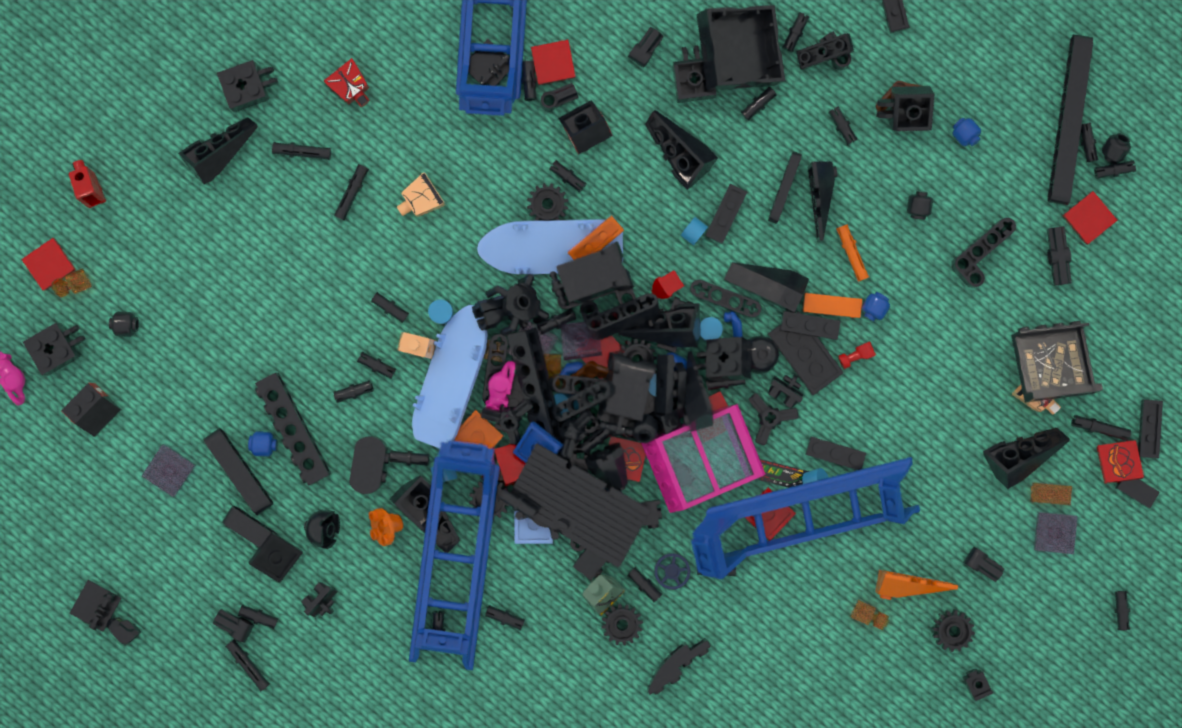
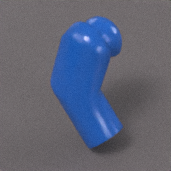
(736, 323)
(571, 368)

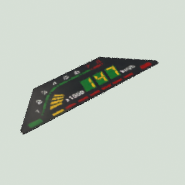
(781, 474)

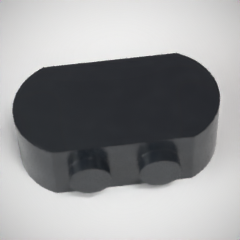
(369, 465)

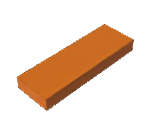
(597, 238)
(832, 305)

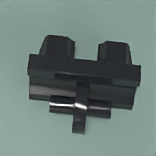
(793, 394)
(322, 602)

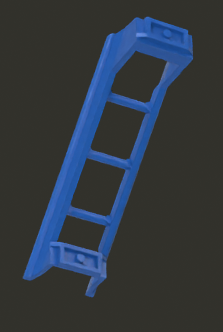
(486, 98)
(470, 459)
(706, 537)

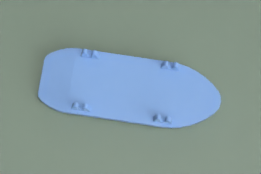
(535, 244)
(449, 379)

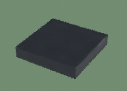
(275, 557)

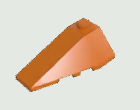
(901, 585)

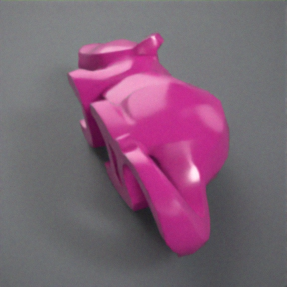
(12, 379)
(500, 386)

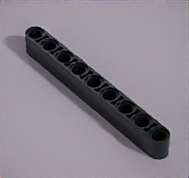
(1070, 119)

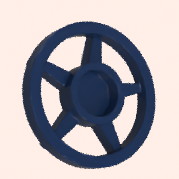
(672, 571)

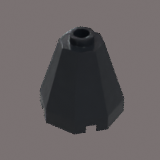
(609, 466)

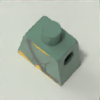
(603, 593)

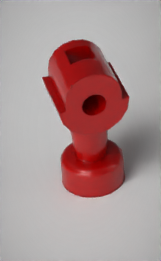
(862, 351)

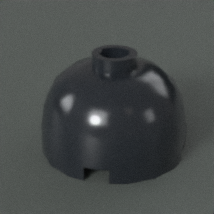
(763, 354)
(321, 528)

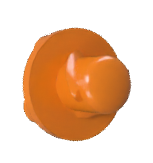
(384, 526)

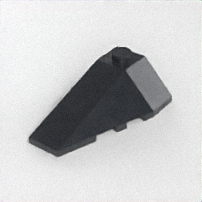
(671, 327)

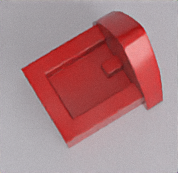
(665, 286)

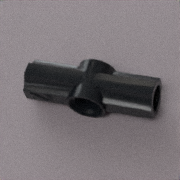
(1059, 256)

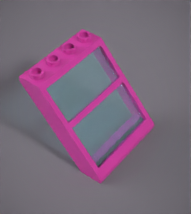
(704, 461)

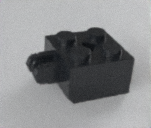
(683, 73)
(254, 91)
(902, 100)
(63, 351)
(727, 359)

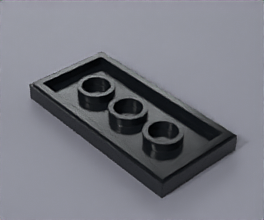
(807, 358)

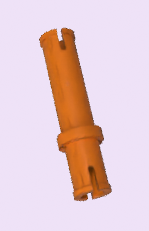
(854, 257)

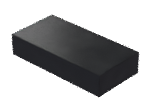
(1138, 491)

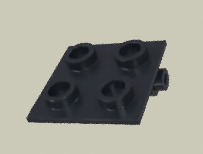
(489, 67)
(95, 605)

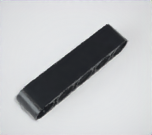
(238, 471)

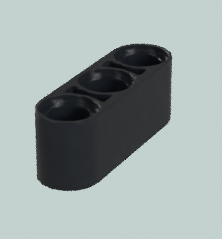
(247, 526)

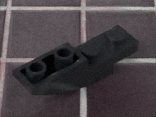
(669, 668)

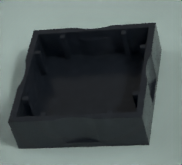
(740, 47)

